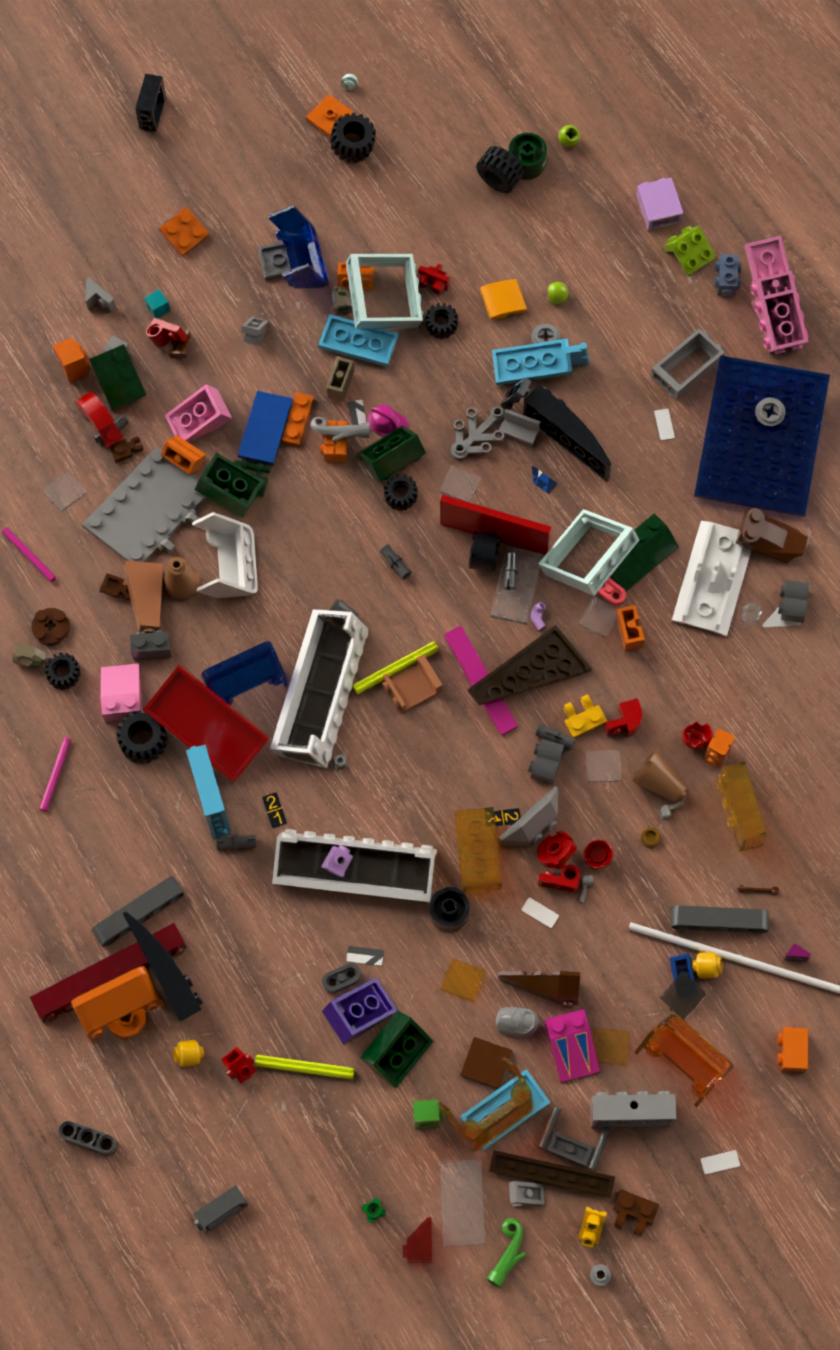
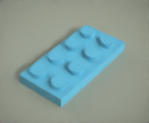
(369, 345)
(502, 1096)

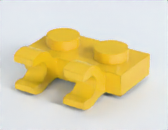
(584, 721)

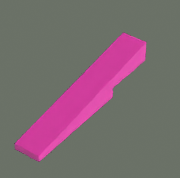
(475, 671)

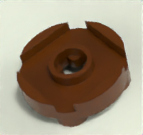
(58, 633)

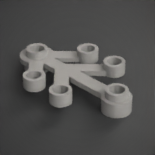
(476, 435)

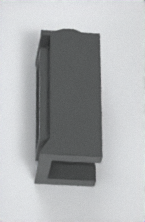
(220, 1209)

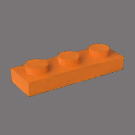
(297, 419)

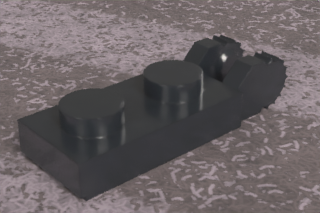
(516, 393)

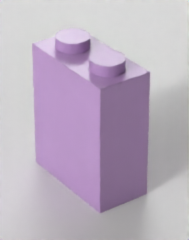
(659, 203)

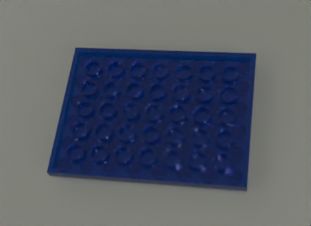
(757, 462)

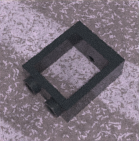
(150, 102)

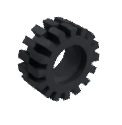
(438, 311)
(396, 482)
(59, 660)

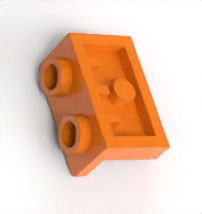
(367, 276)

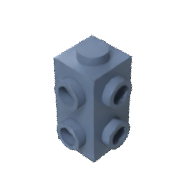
(728, 270)

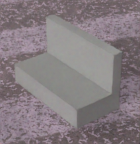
(520, 427)

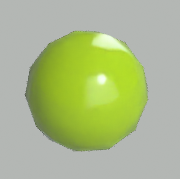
(569, 136)
(557, 293)

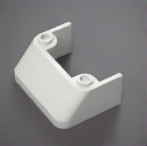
(235, 556)

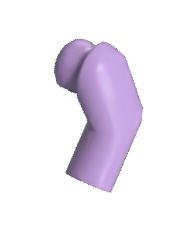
(537, 614)

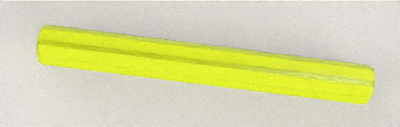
(395, 668)
(304, 1067)

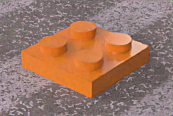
(184, 231)

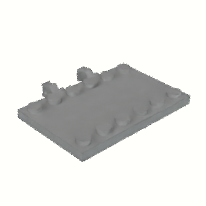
(146, 509)

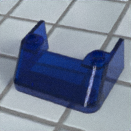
(301, 247)
(245, 672)

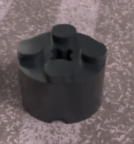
(484, 551)
(443, 900)

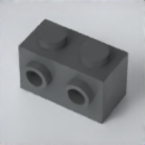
(150, 645)

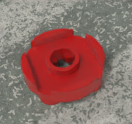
(565, 849)

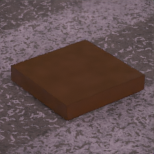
(485, 1063)

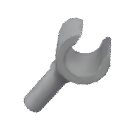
(665, 811)
(587, 880)

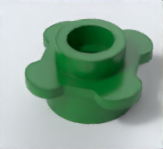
(372, 1216)

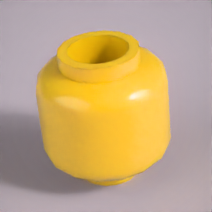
(707, 965)
(188, 1053)

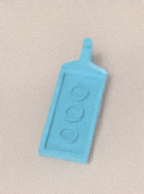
(538, 361)

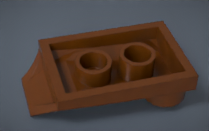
(770, 536)

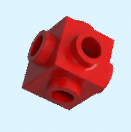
(239, 1065)

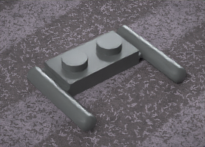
(571, 1148)

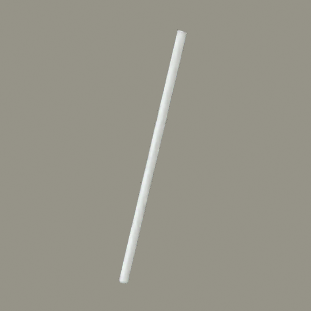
(735, 958)

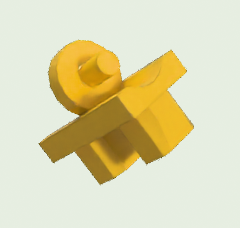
(591, 1227)

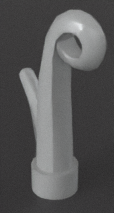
(340, 432)

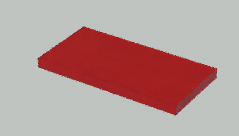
(512, 529)
(203, 718)

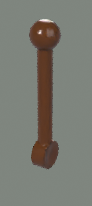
(775, 890)

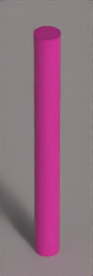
(29, 555)
(55, 774)

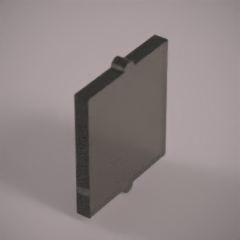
(683, 995)

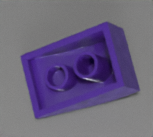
(359, 1010)

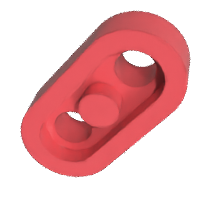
(609, 590)

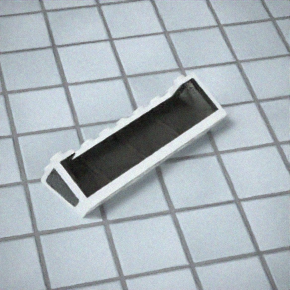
(320, 687)
(374, 869)

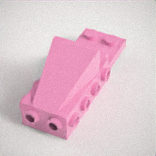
(775, 296)

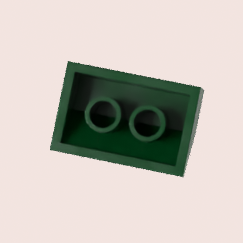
(117, 377)
(392, 453)
(229, 485)
(397, 1049)

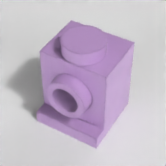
(331, 863)

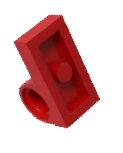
(161, 332)
(552, 881)

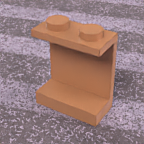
(413, 685)

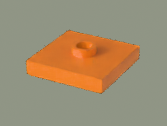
(326, 114)

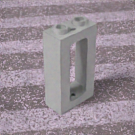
(697, 340)

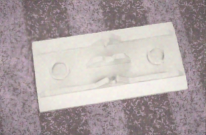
(712, 579)

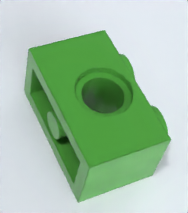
(427, 1114)

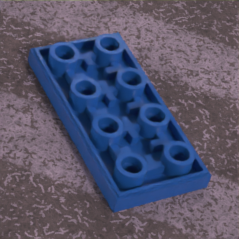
(265, 428)

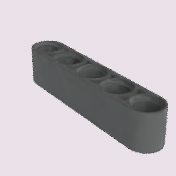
(141, 909)
(719, 919)

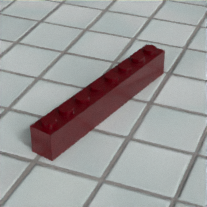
(58, 997)

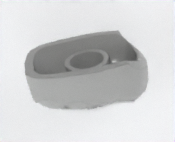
(517, 1022)

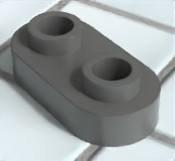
(341, 978)

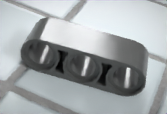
(81, 1131)

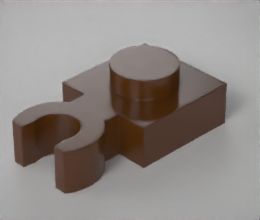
(180, 349)
(122, 450)
(114, 586)

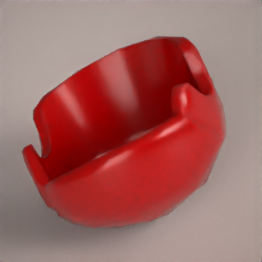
(697, 736)
(598, 854)

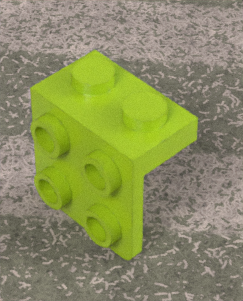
(690, 249)

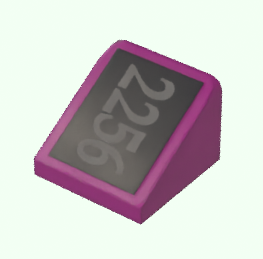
(797, 953)

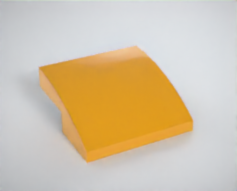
(503, 299)

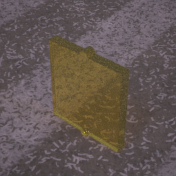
(463, 980)
(611, 1045)

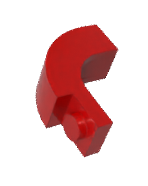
(98, 415)

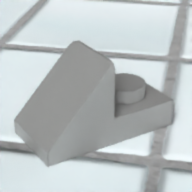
(96, 294)
(254, 330)
(526, 1194)

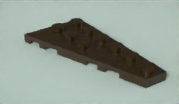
(537, 665)

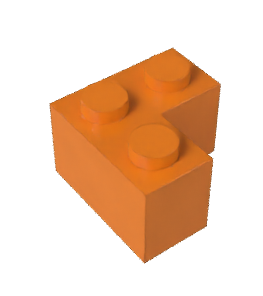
(72, 359)

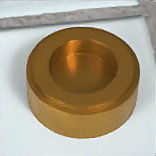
(650, 837)

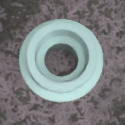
(349, 82)

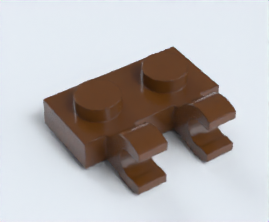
(635, 1207)

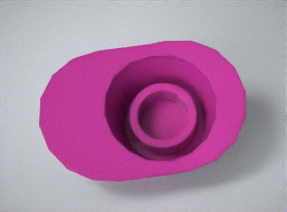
(385, 420)

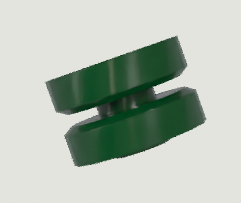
(531, 153)

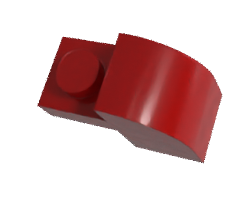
(630, 719)

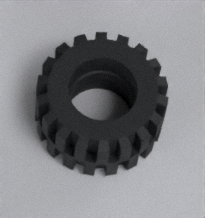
(358, 126)
(500, 169)
(145, 751)

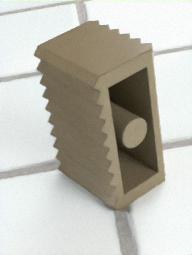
(340, 379)

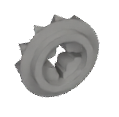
(551, 332)
(778, 410)

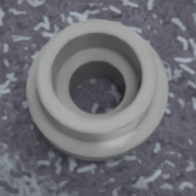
(593, 1275)

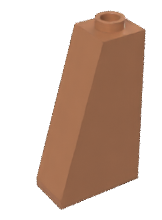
(145, 591)

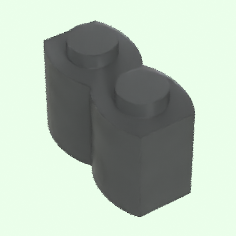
(794, 601)
(546, 761)

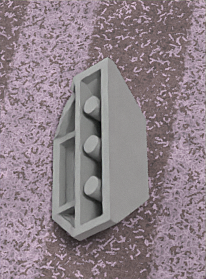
(533, 823)

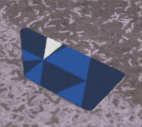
(542, 480)

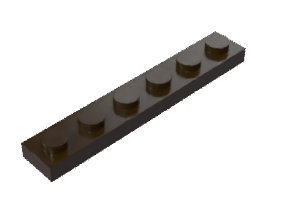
(552, 1174)

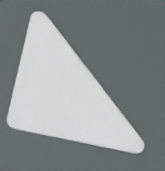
(775, 621)

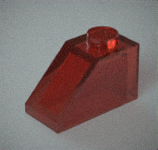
(420, 1244)

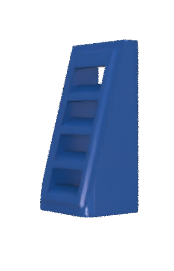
(672, 959)

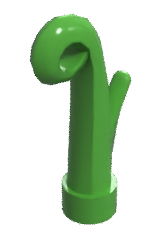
(509, 1258)

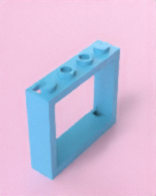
(208, 791)

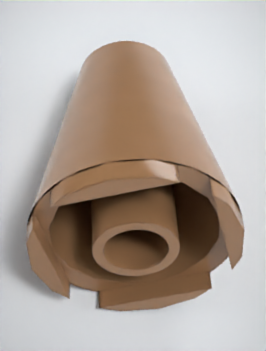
(180, 580)
(660, 778)

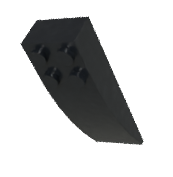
(566, 429)
(166, 971)

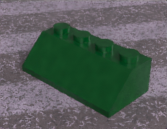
(652, 548)

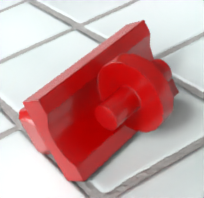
(434, 276)

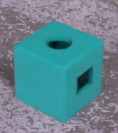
(157, 304)

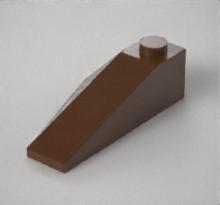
(560, 987)

